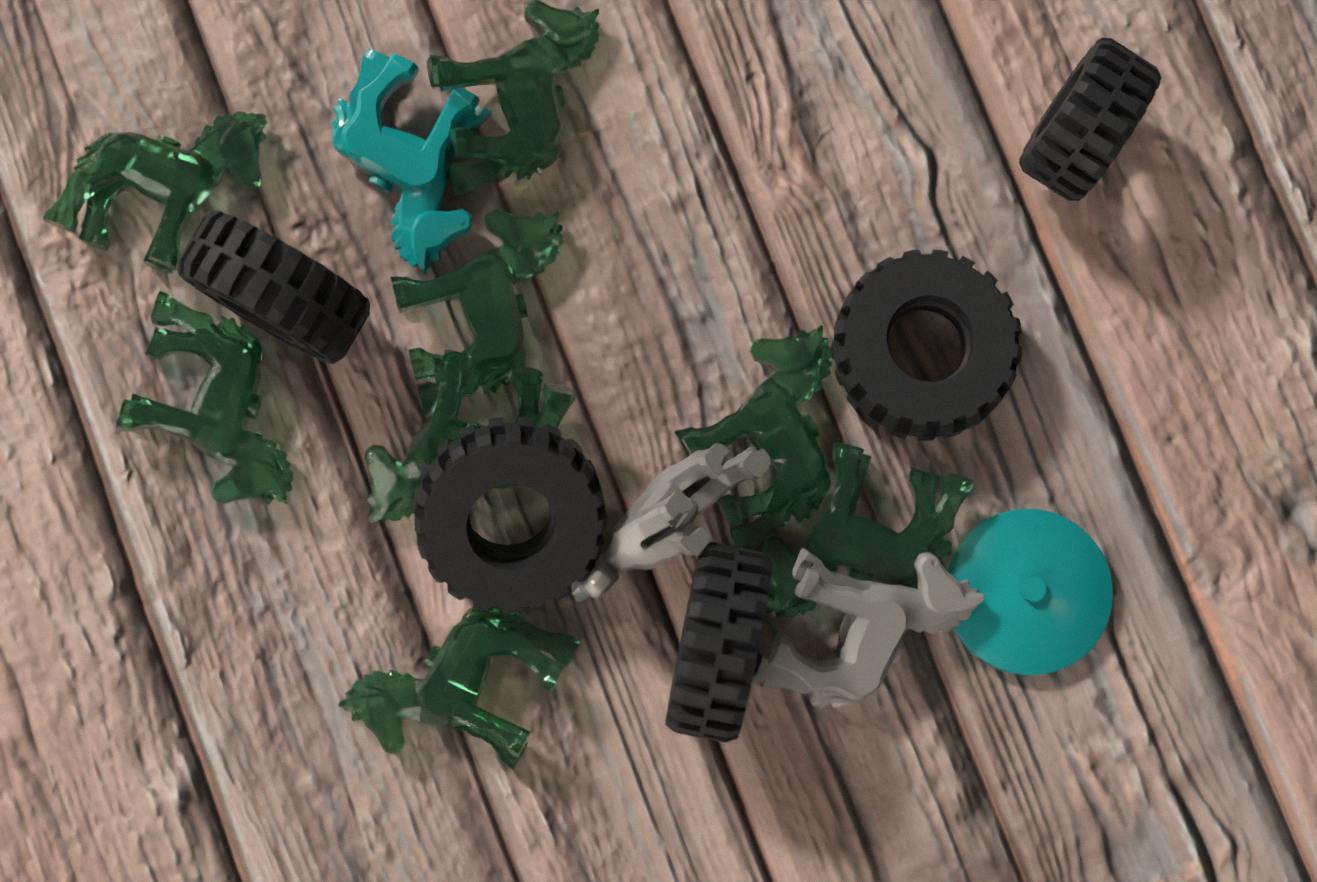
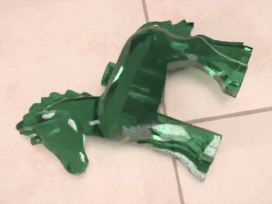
(525, 94)
(163, 173)
(487, 299)
(220, 406)
(777, 426)
(396, 482)
(864, 545)
(456, 680)

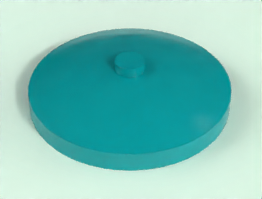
(1041, 589)

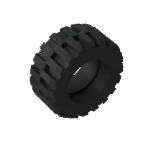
(1090, 119)

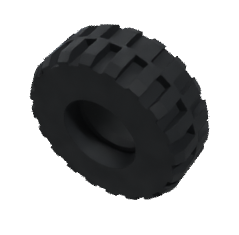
(274, 286)
(963, 298)
(523, 571)
(719, 642)

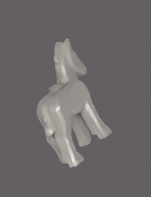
(663, 516)
(869, 631)

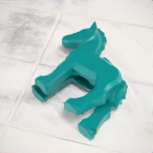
(404, 160)

